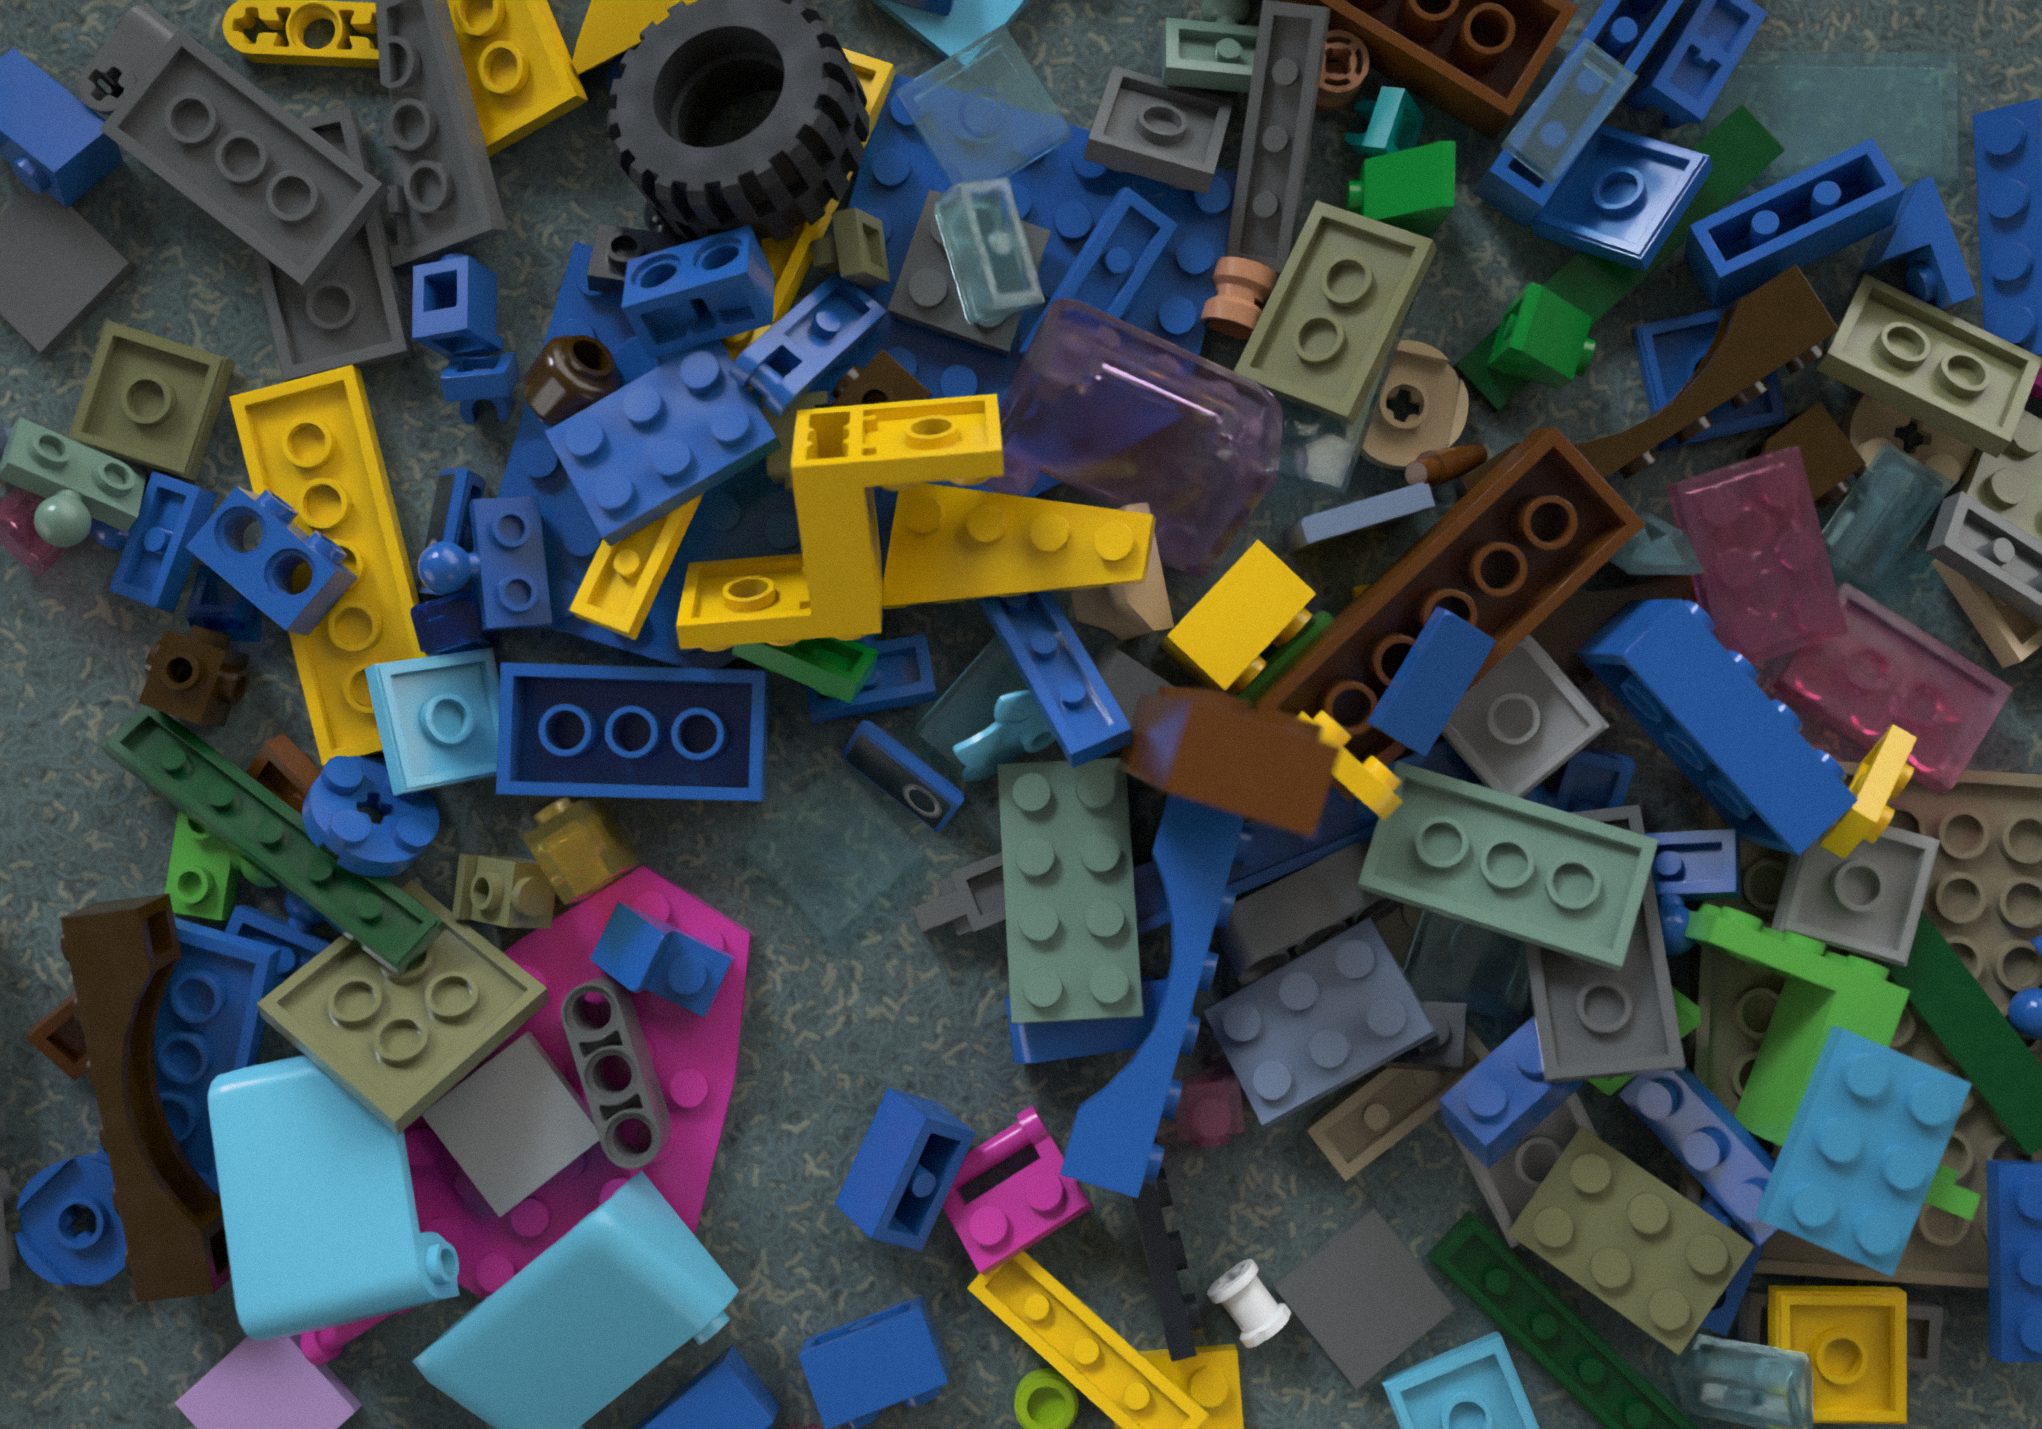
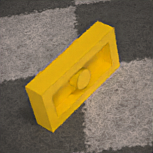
(1877, 779)

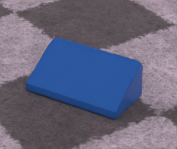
(1431, 681)

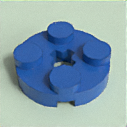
(362, 846)
(47, 1219)

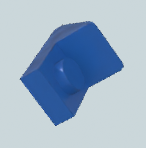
(1929, 247)
(661, 959)

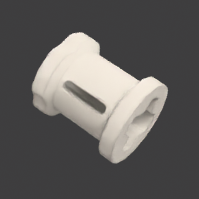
(1249, 1303)

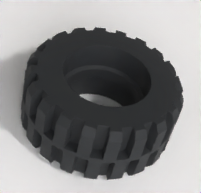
(700, 65)

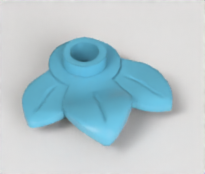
(1016, 729)

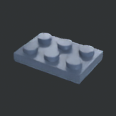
(1319, 1022)

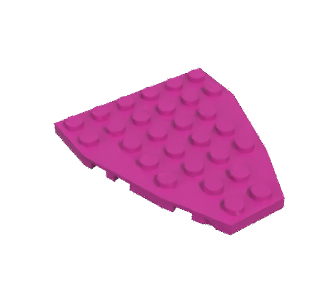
(692, 1060)

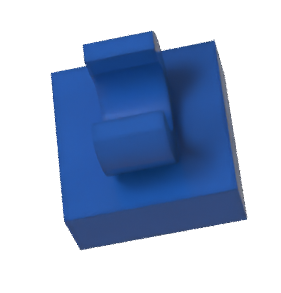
(481, 377)

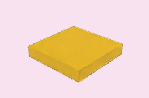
(1854, 1348)

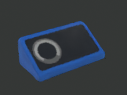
(451, 513)
(903, 775)

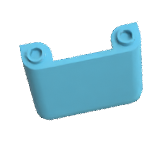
(317, 1205)
(583, 1317)

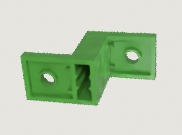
(1817, 994)

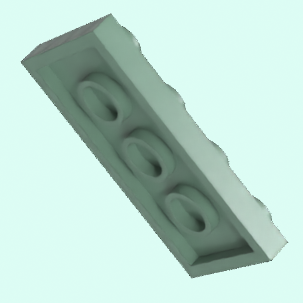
(1510, 866)
(1069, 892)

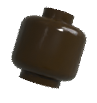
(569, 377)

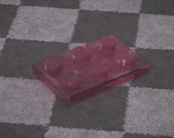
(1760, 555)
(1899, 677)

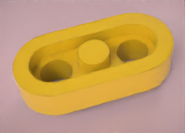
(1368, 781)

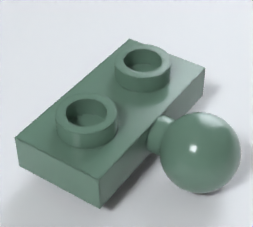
(1211, 51)
(74, 481)

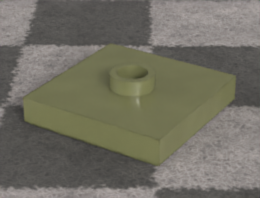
(151, 400)

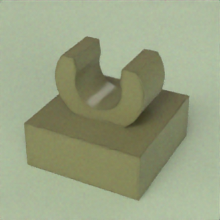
(855, 249)

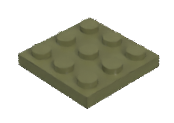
(410, 1036)

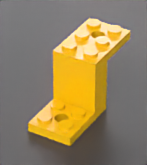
(839, 576)

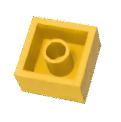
(1237, 619)

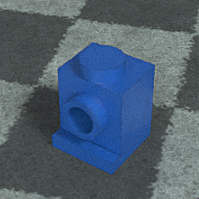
(455, 306)

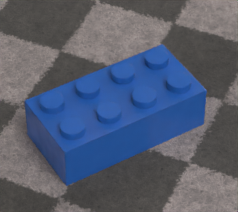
(1718, 723)
(633, 732)

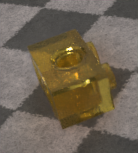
(581, 847)

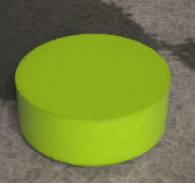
(1046, 1400)

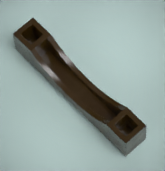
(1753, 338)
(1827, 463)
(169, 1216)

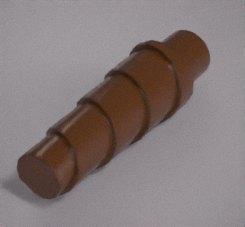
(1444, 464)

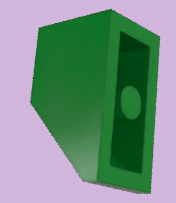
(1406, 188)
(1542, 339)

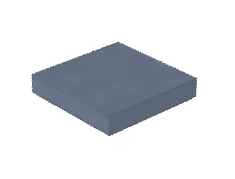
(1358, 517)

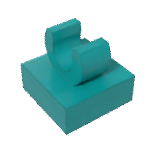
(1392, 126)

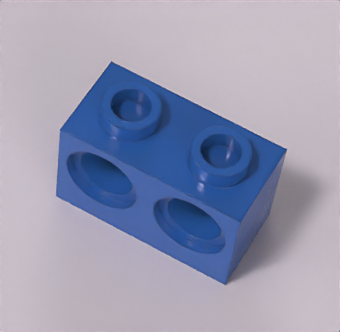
(699, 292)
(267, 570)

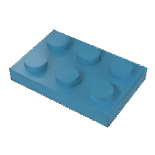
(1862, 1150)

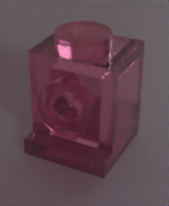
(19, 533)
(1209, 1108)

